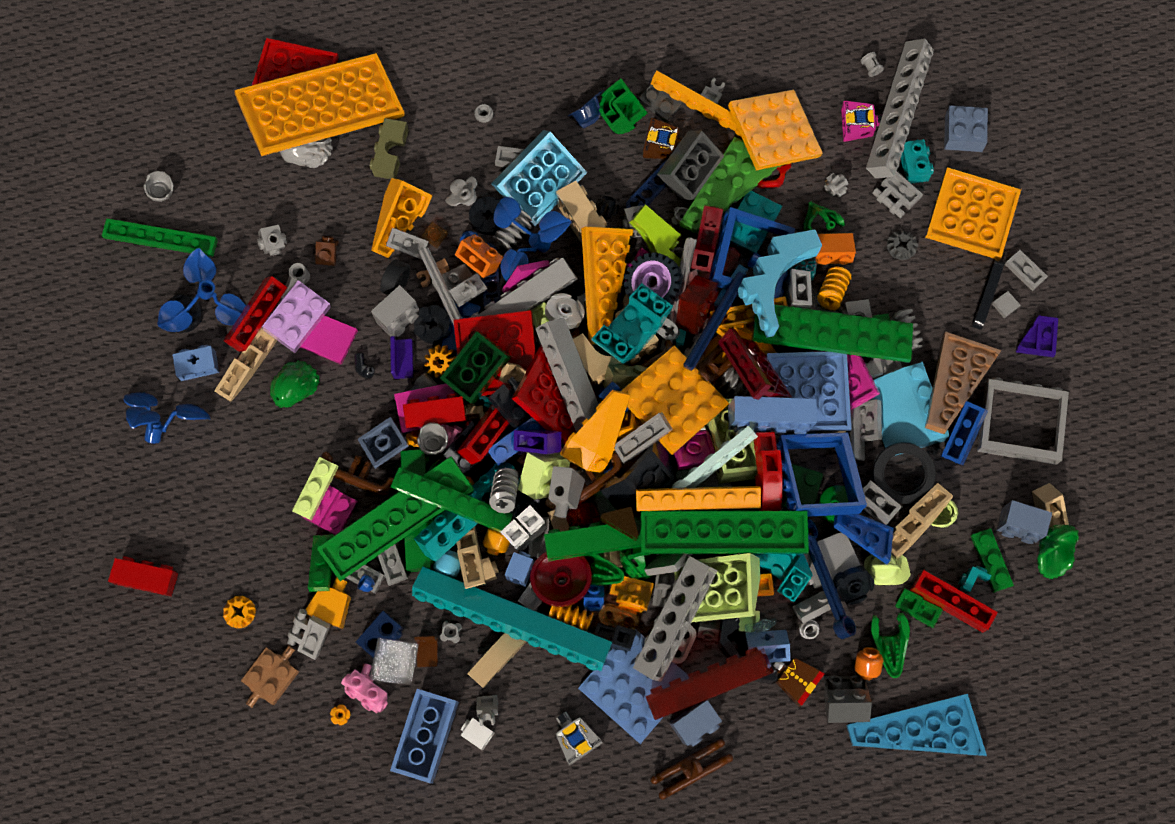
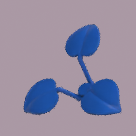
(551, 225)
(199, 268)
(138, 415)

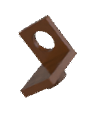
(427, 651)

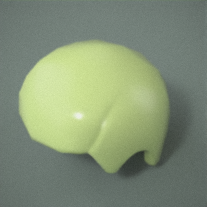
(947, 516)

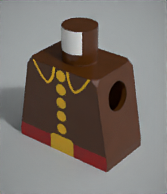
(797, 679)

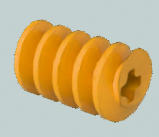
(834, 288)
(572, 617)

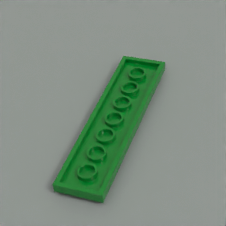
(839, 333)
(388, 523)
(724, 532)

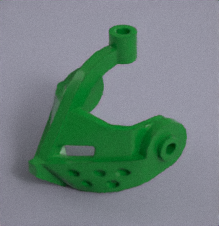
(814, 210)
(628, 565)

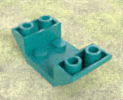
(634, 325)
(790, 569)

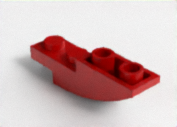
(769, 471)

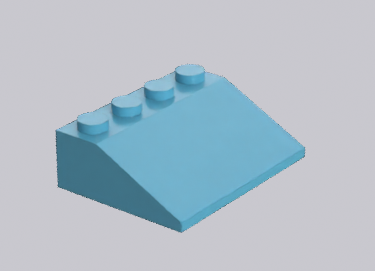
(538, 174)
(905, 407)

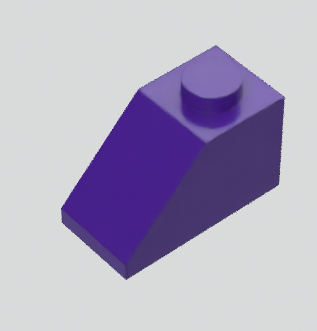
(537, 441)

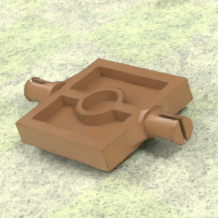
(270, 676)

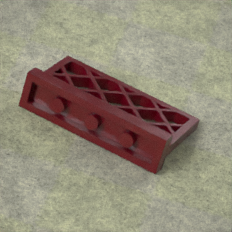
(752, 366)

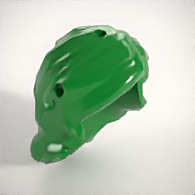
(293, 384)
(1057, 550)

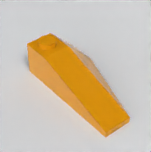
(596, 440)

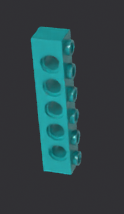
(450, 527)

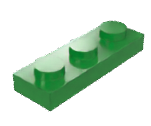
(992, 560)
(319, 569)

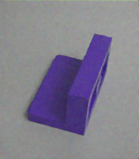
(401, 358)

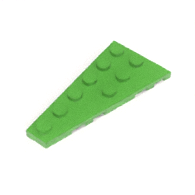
(727, 184)

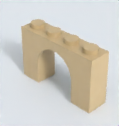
(596, 363)

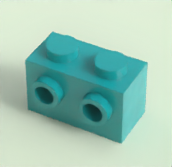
(916, 162)

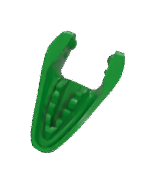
(604, 571)
(892, 647)

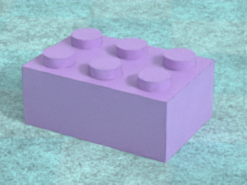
(296, 316)

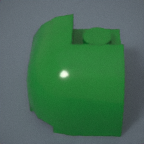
(621, 108)

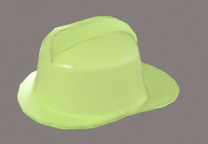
(893, 573)

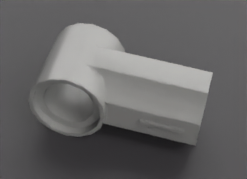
(293, 279)

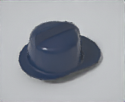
(588, 113)

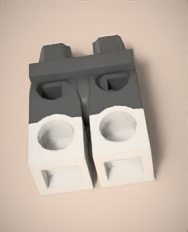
(523, 535)

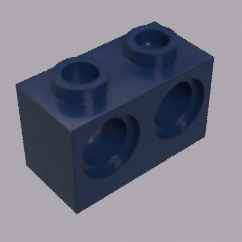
(376, 631)

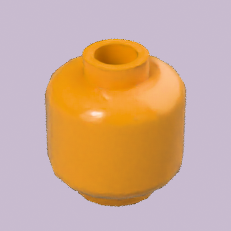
(495, 542)

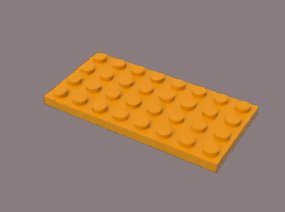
(318, 104)

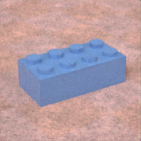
(772, 414)
(424, 736)

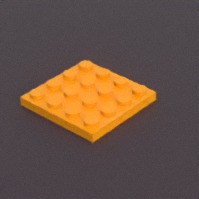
(775, 129)
(973, 213)
(677, 393)

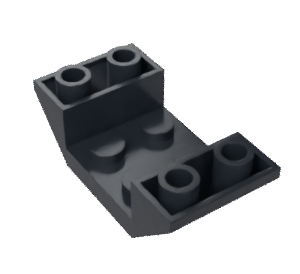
(651, 471)
(730, 648)

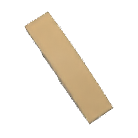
(245, 366)
(919, 519)
(471, 560)
(495, 659)

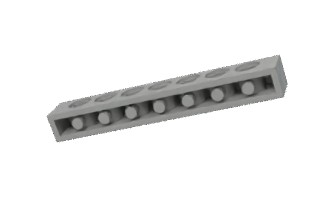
(900, 109)

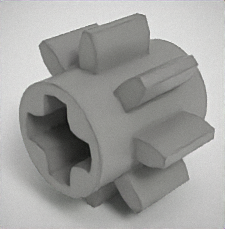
(836, 185)

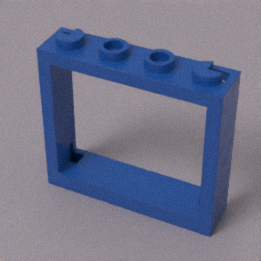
(724, 241)
(847, 465)

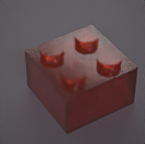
(696, 305)

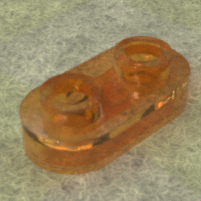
(618, 616)

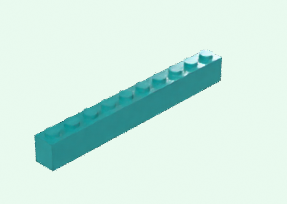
(511, 619)

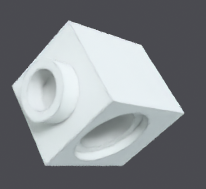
(476, 734)

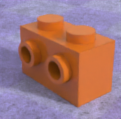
(836, 249)
(479, 255)

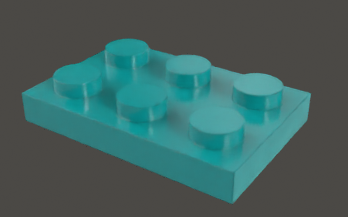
(749, 237)

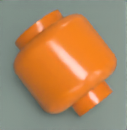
(868, 663)

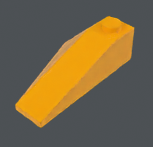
(399, 210)

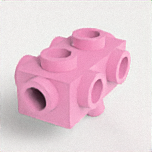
(362, 688)

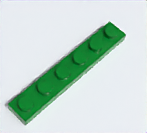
(158, 237)
(450, 500)

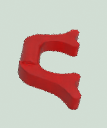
(777, 182)

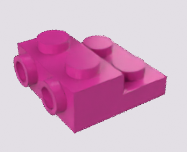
(334, 511)

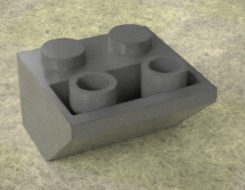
(847, 699)

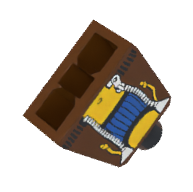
(660, 140)

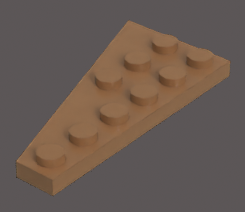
(957, 375)

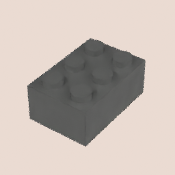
(690, 165)

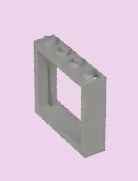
(1016, 451)

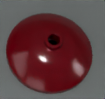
(546, 578)

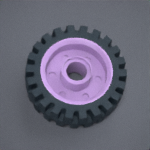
(655, 266)

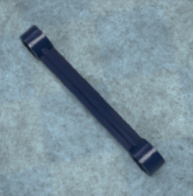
(843, 625)

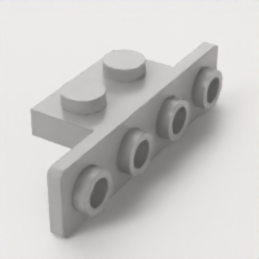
(865, 426)

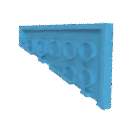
(933, 727)

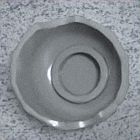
(156, 184)
(432, 439)

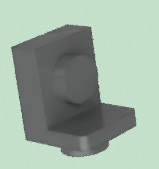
(709, 630)

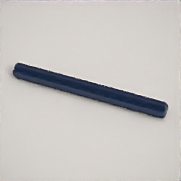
(714, 322)

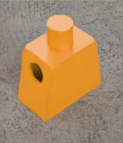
(331, 605)

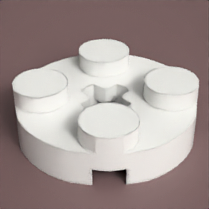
(564, 301)

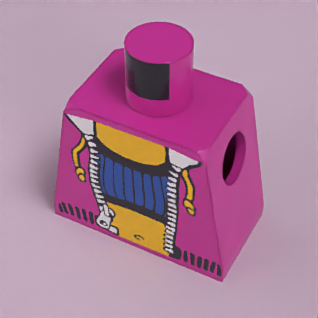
(858, 120)

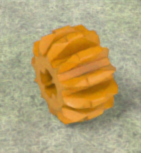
(442, 354)

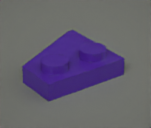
(1040, 338)

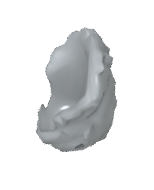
(309, 154)

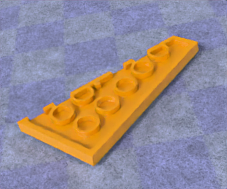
(603, 273)

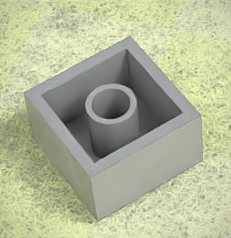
(396, 312)

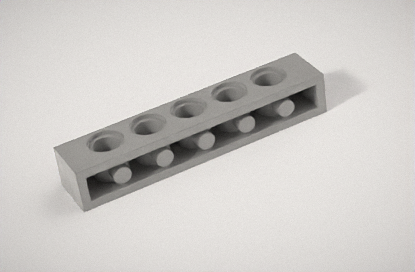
(675, 630)

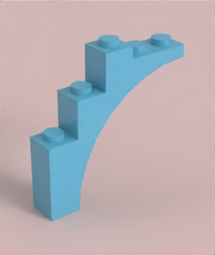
(760, 289)

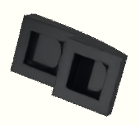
(621, 637)

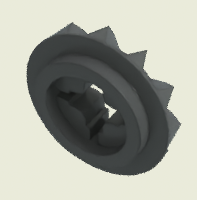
(902, 253)

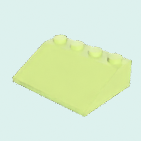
(732, 589)

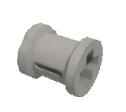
(872, 64)

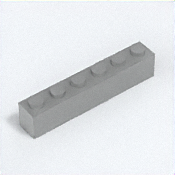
(533, 292)
(568, 370)

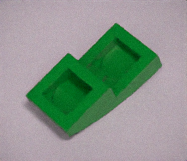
(919, 608)

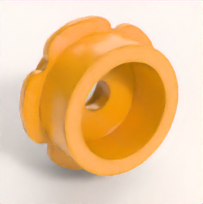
(345, 714)

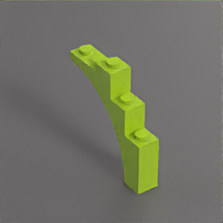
(656, 233)

